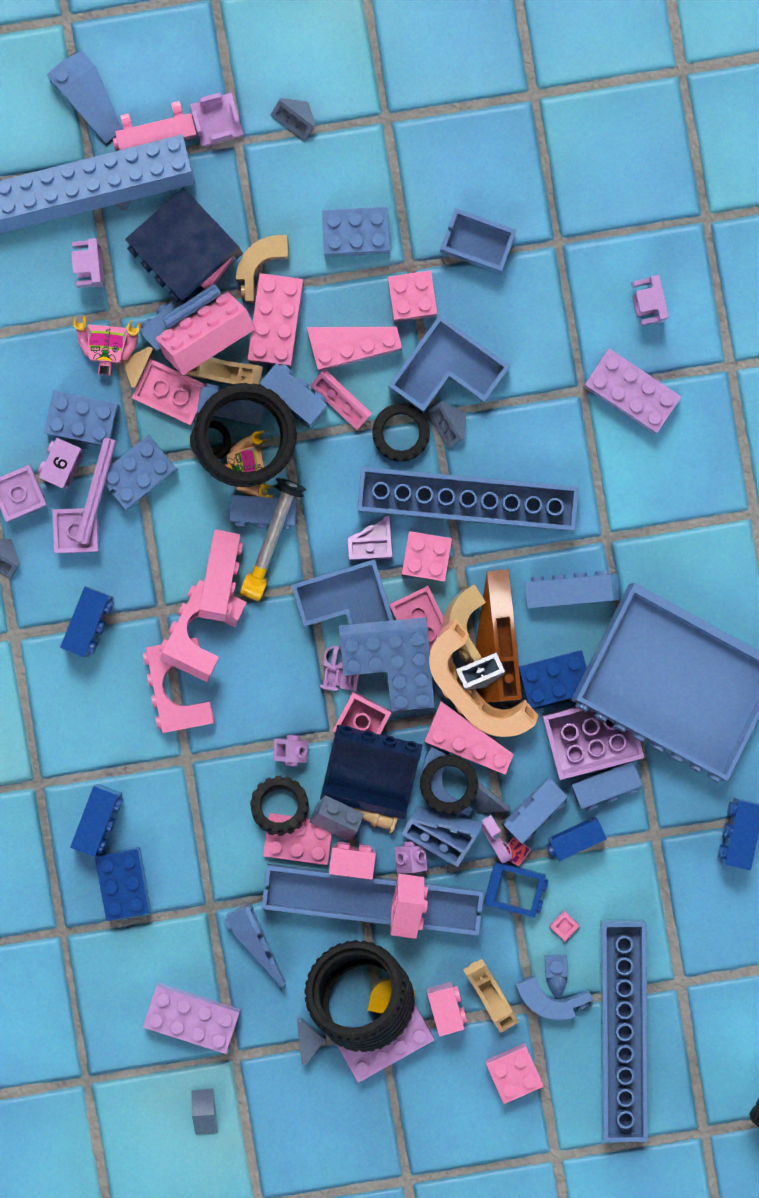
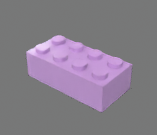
(632, 391)
(191, 1018)
(413, 1038)

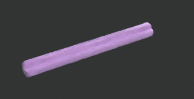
(95, 490)

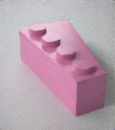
(349, 345)
(460, 737)

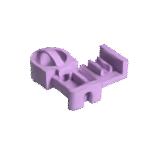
(334, 676)
(491, 829)

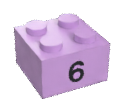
(61, 463)

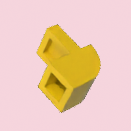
(380, 996)

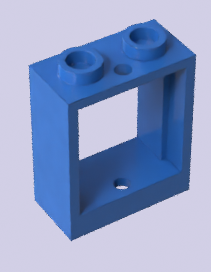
(576, 839)
(494, 882)

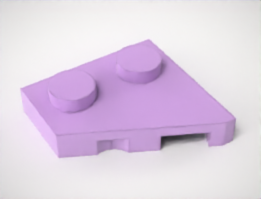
(372, 542)

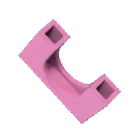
(181, 651)
(171, 715)

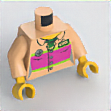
(248, 457)

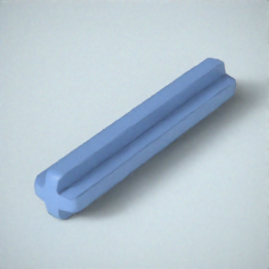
(191, 306)

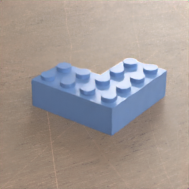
(443, 355)
(348, 591)
(393, 648)

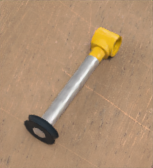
(255, 581)

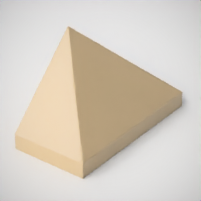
(136, 365)

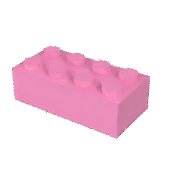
(275, 320)
(205, 333)

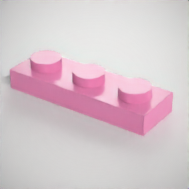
(341, 399)

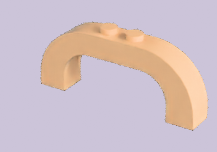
(469, 702)

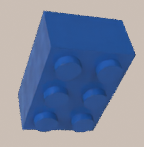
(87, 622)
(552, 678)
(97, 820)
(740, 834)
(123, 884)

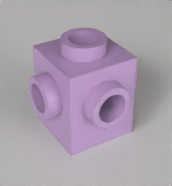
(290, 750)
(410, 858)

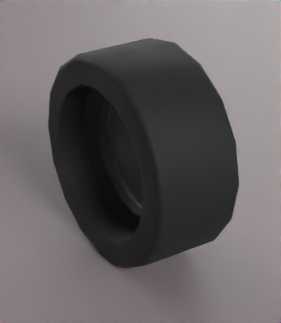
(226, 439)

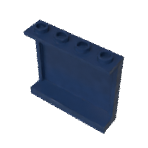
(182, 245)
(371, 771)

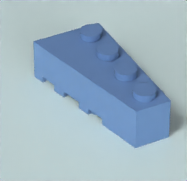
(572, 590)

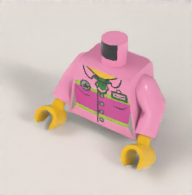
(106, 343)

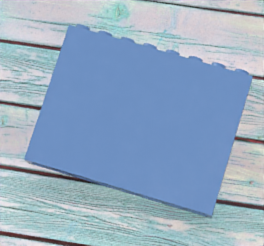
(674, 683)

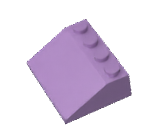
(586, 743)

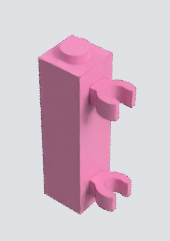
(155, 131)

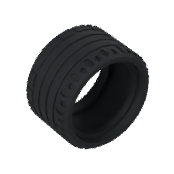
(279, 410)
(336, 963)

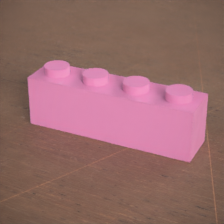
(219, 575)

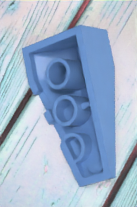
(83, 88)
(250, 933)

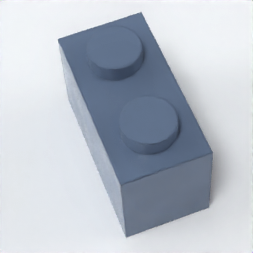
(336, 818)

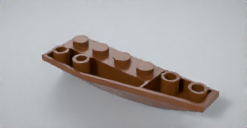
(498, 636)

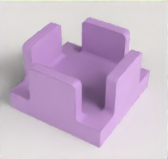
(216, 119)
(88, 263)
(650, 300)
(20, 493)
(65, 529)

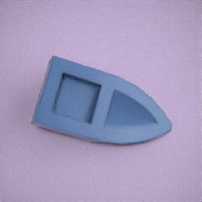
(556, 973)

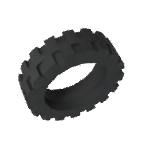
(404, 409)
(465, 800)
(279, 827)

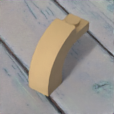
(264, 250)
(227, 372)
(460, 609)
(491, 995)

